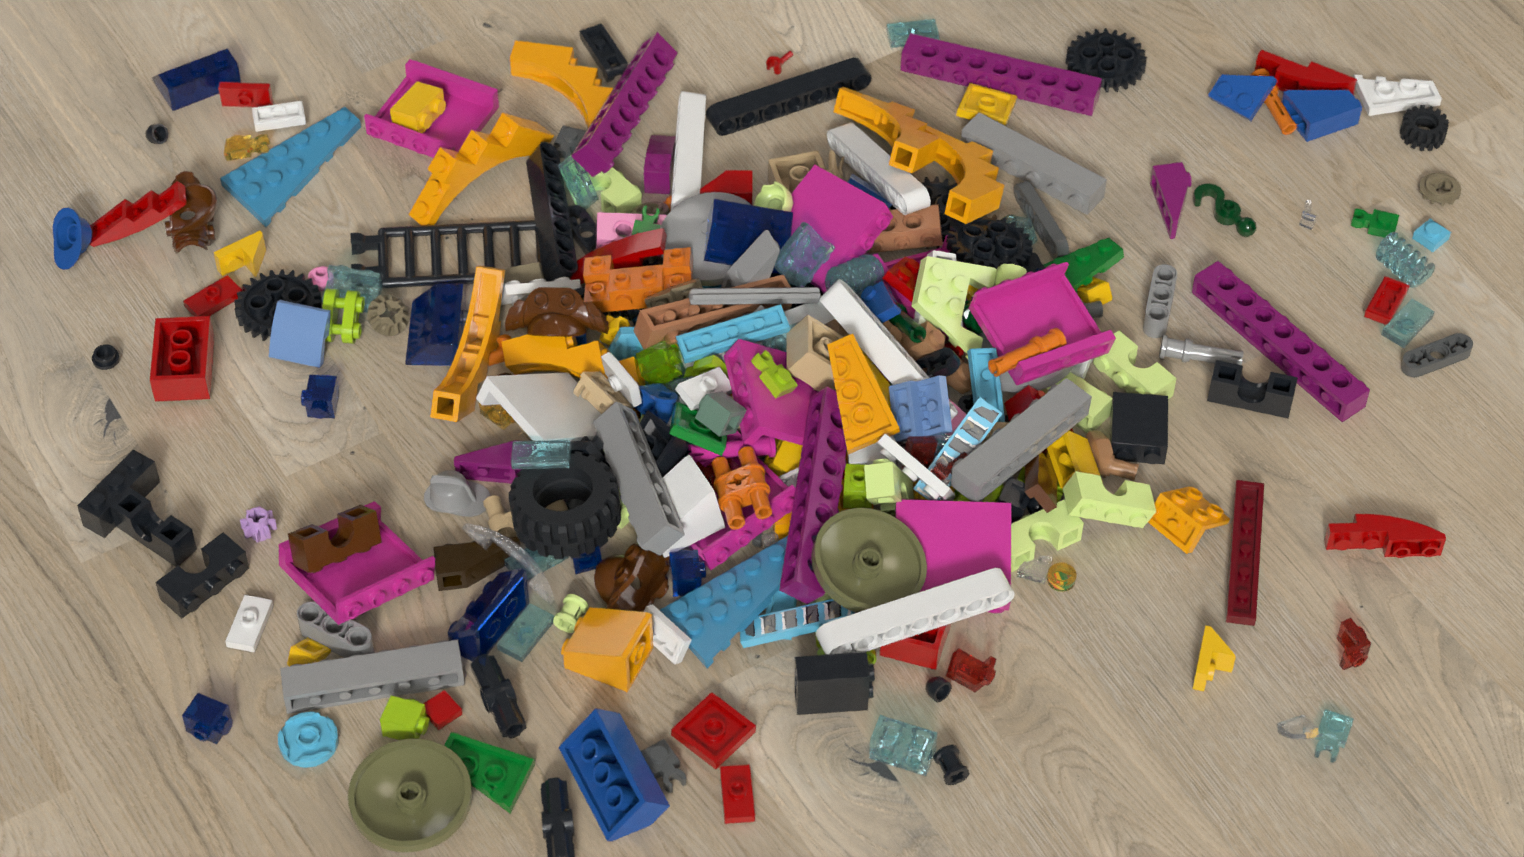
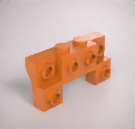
(628, 287)

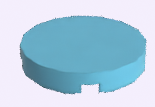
(308, 739)

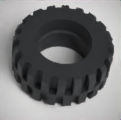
(571, 530)

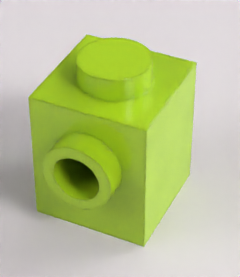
(855, 487)
(404, 719)

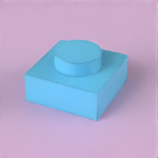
(1431, 235)

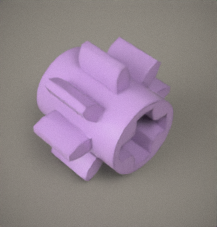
(258, 524)

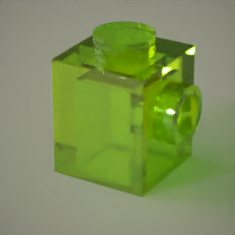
(659, 363)

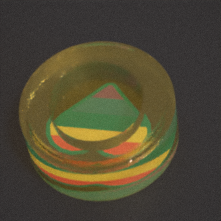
(1061, 577)

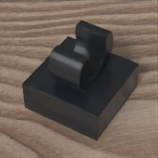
(589, 448)

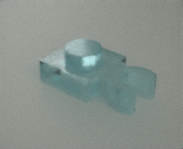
(1333, 733)

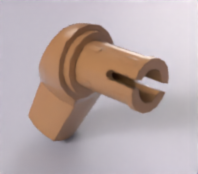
(1106, 461)

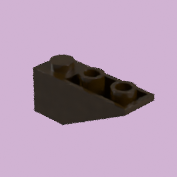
(467, 563)

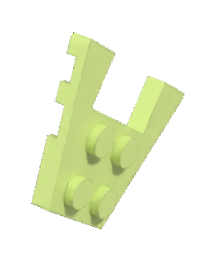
(942, 296)

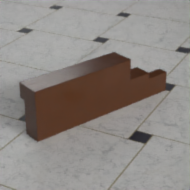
(1041, 481)

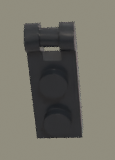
(603, 51)

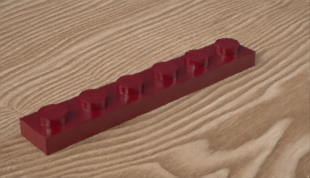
(1245, 553)

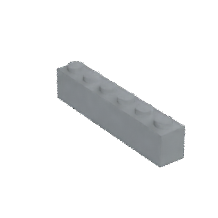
(1037, 164)
(1020, 440)
(638, 479)
(372, 676)

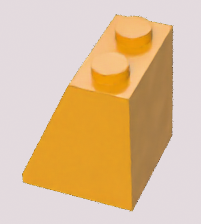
(610, 646)

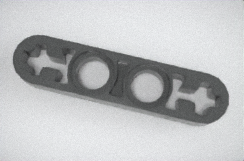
(1041, 219)

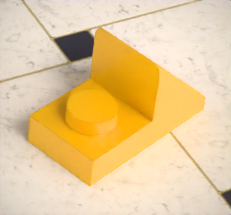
(246, 251)
(1213, 655)

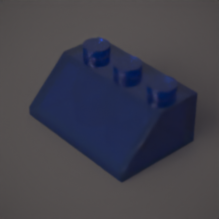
(197, 79)
(736, 226)
(436, 325)
(491, 614)

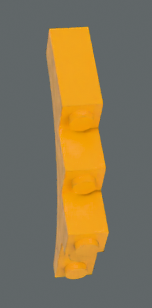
(560, 70)
(895, 123)
(455, 170)
(976, 178)
(561, 355)
(458, 390)

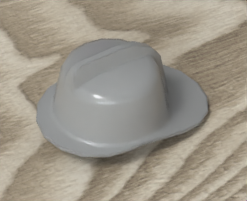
(455, 495)

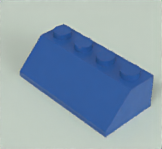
(613, 775)

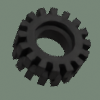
(1427, 118)

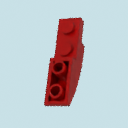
(1299, 77)
(1393, 534)

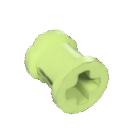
(570, 613)

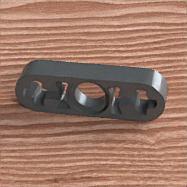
(1443, 346)

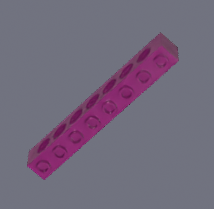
(1003, 73)
(625, 105)
(1280, 341)
(815, 493)

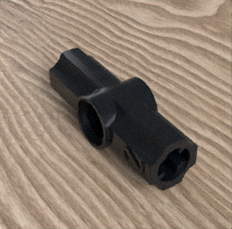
(498, 696)
(557, 818)

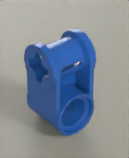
(657, 400)

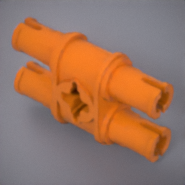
(741, 487)

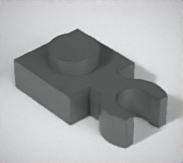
(568, 140)
(664, 764)

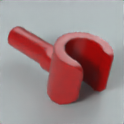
(776, 62)

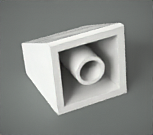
(693, 502)

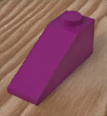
(659, 164)
(1170, 190)
(488, 464)

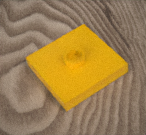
(988, 102)

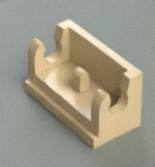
(599, 391)

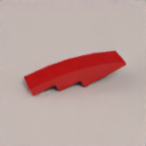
(131, 218)
(627, 251)

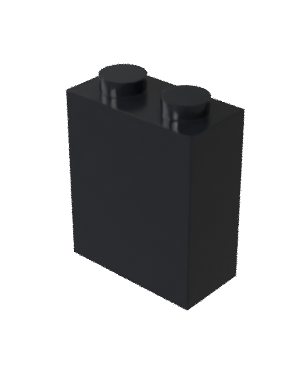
(1139, 427)
(833, 683)

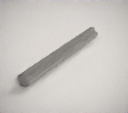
(732, 296)

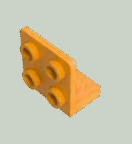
(1185, 515)

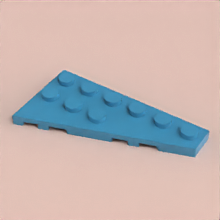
(287, 168)
(728, 602)

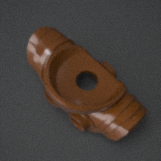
(197, 230)
(555, 314)
(618, 571)

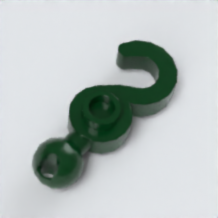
(1225, 211)

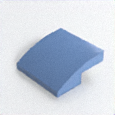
(299, 333)
(921, 408)

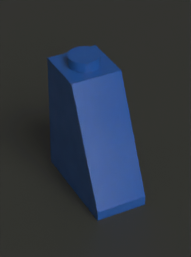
(1322, 111)

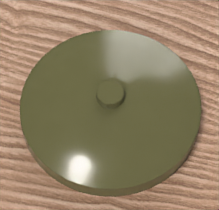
(867, 559)
(410, 795)

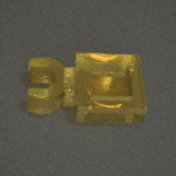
(243, 146)

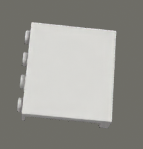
(542, 405)

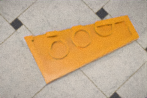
(859, 397)

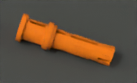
(1277, 108)
(1036, 346)

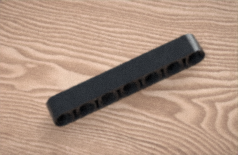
(787, 96)
(551, 213)

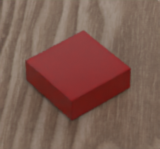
(442, 710)

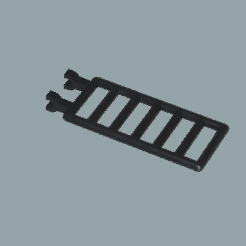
(379, 242)

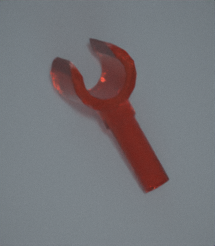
(942, 471)

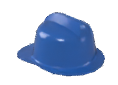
(71, 237)

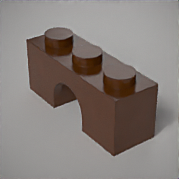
(356, 533)

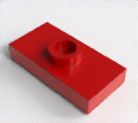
(245, 94)
(213, 297)
(1386, 300)
(737, 794)

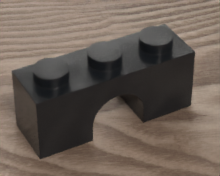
(1232, 389)
(132, 472)
(166, 538)
(187, 591)

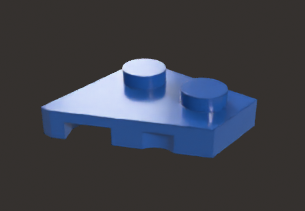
(1242, 93)
(880, 301)

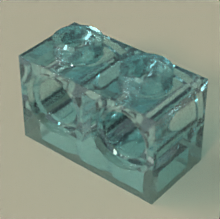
(903, 745)

